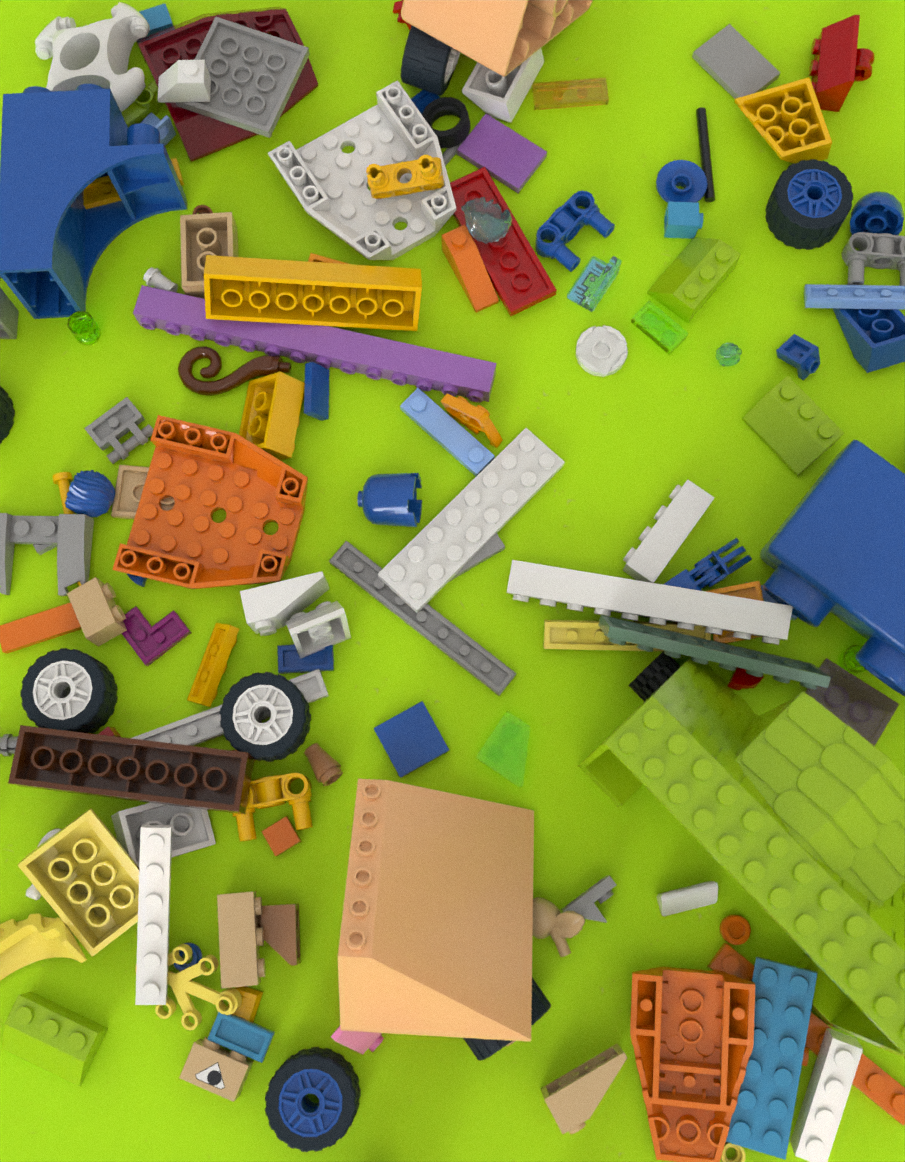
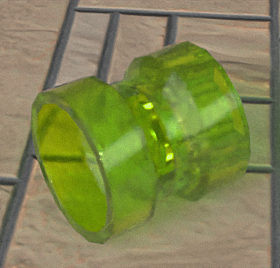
(84, 328)

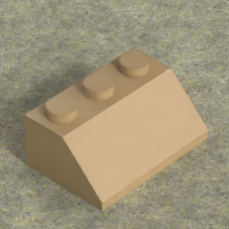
(240, 939)

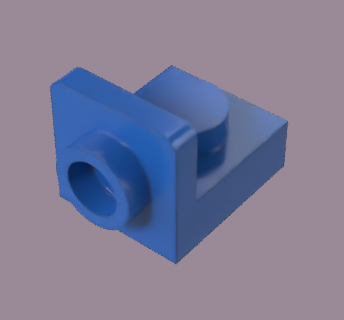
(800, 355)

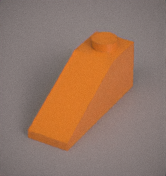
(469, 268)

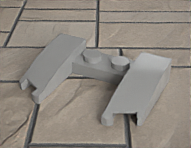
(68, 531)

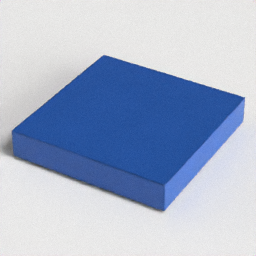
(411, 739)

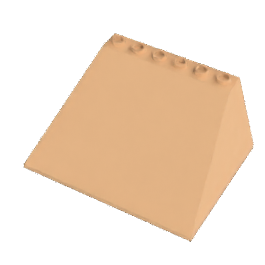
(437, 915)

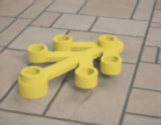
(182, 985)

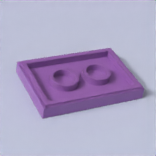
(502, 152)

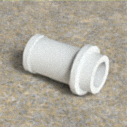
(154, 278)

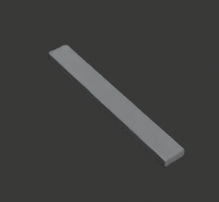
(426, 622)

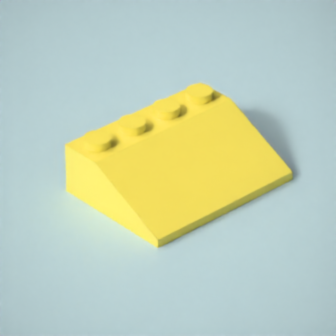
(87, 881)

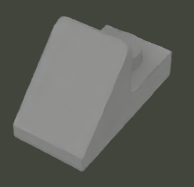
(585, 904)

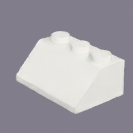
(499, 94)

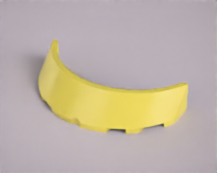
(35, 940)

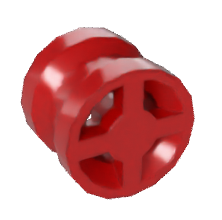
(863, 64)

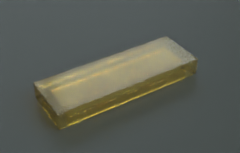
(570, 93)

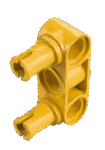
(385, 179)
(272, 792)

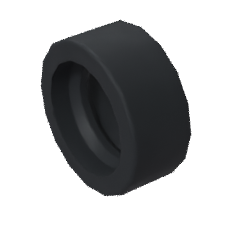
(448, 106)

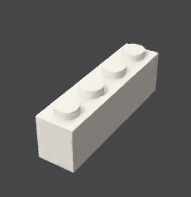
(668, 533)
(826, 1096)

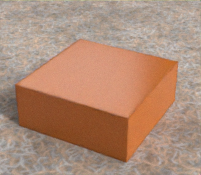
(281, 836)

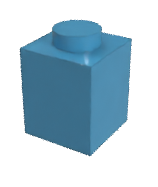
(682, 220)

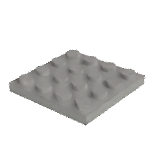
(248, 75)

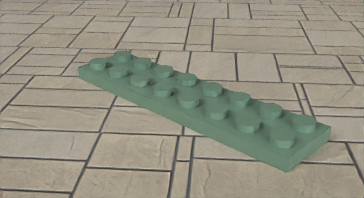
(705, 650)

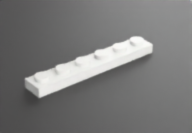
(153, 914)

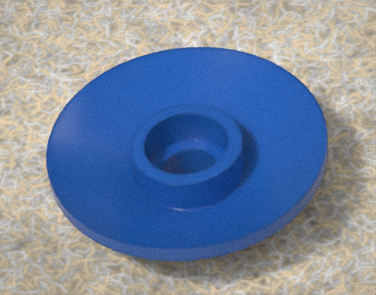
(682, 174)

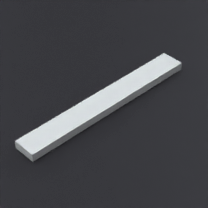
(207, 725)

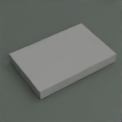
(735, 63)

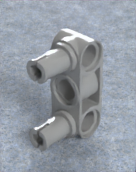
(876, 251)

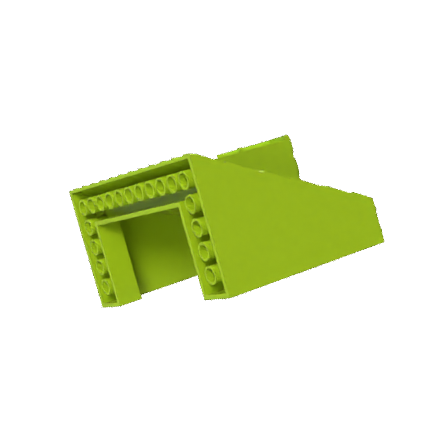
(796, 817)

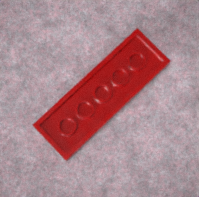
(511, 260)

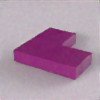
(155, 640)

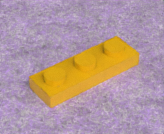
(213, 664)

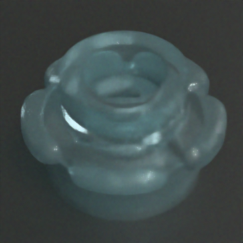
(728, 354)

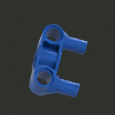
(565, 225)

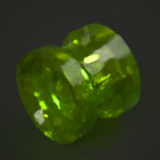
(850, 655)

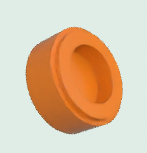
(735, 929)

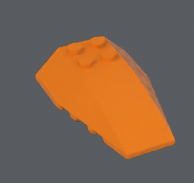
(691, 1056)

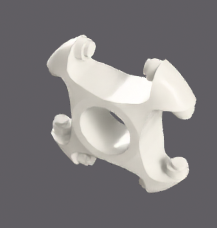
(95, 53)

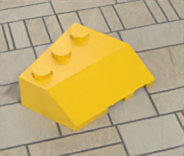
(789, 120)

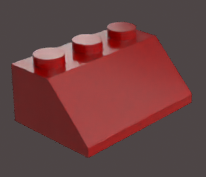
(834, 62)

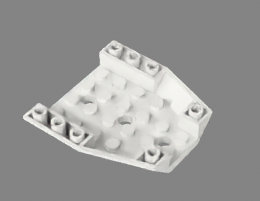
(335, 183)

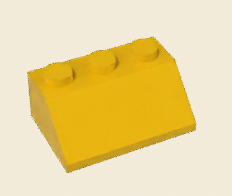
(273, 413)

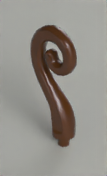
(254, 368)

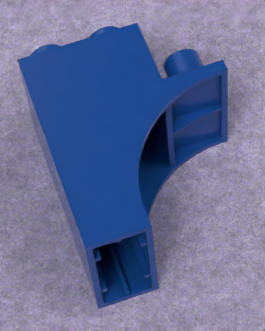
(48, 157)

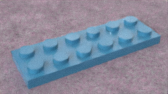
(773, 1071)

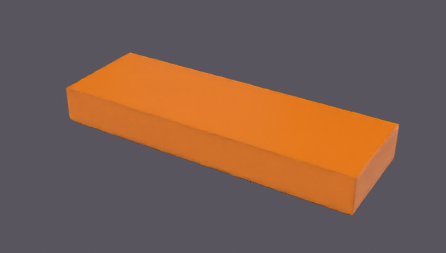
(38, 628)

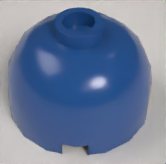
(877, 214)

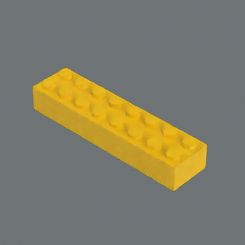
(312, 293)

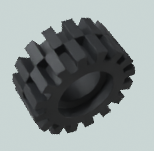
(654, 676)

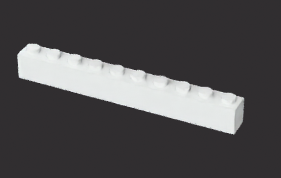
(650, 600)

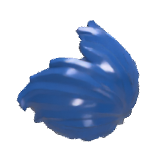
(90, 494)

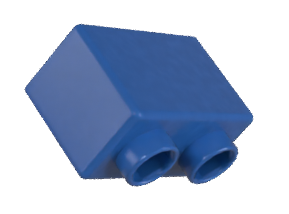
(848, 557)

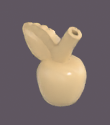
(551, 922)

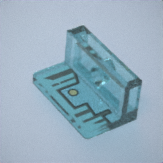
(594, 282)

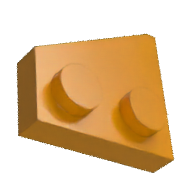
(473, 417)

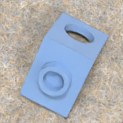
(164, 126)

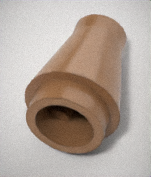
(323, 765)

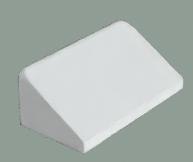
(688, 898)

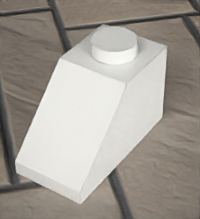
(185, 82)

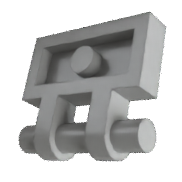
(114, 425)

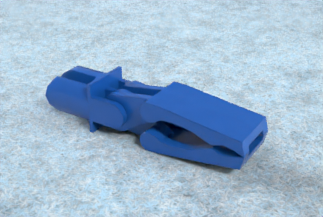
(708, 569)

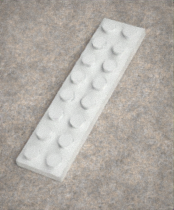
(470, 520)

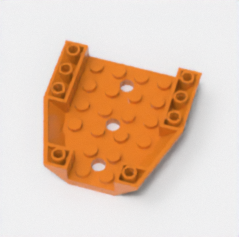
(207, 473)

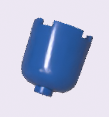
(391, 499)

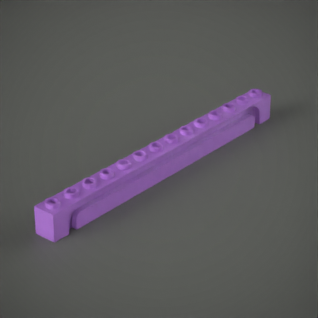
(322, 345)

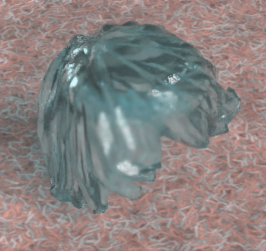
(486, 220)

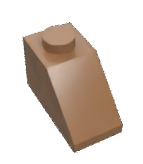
(282, 930)

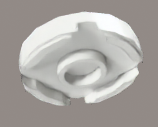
(601, 350)

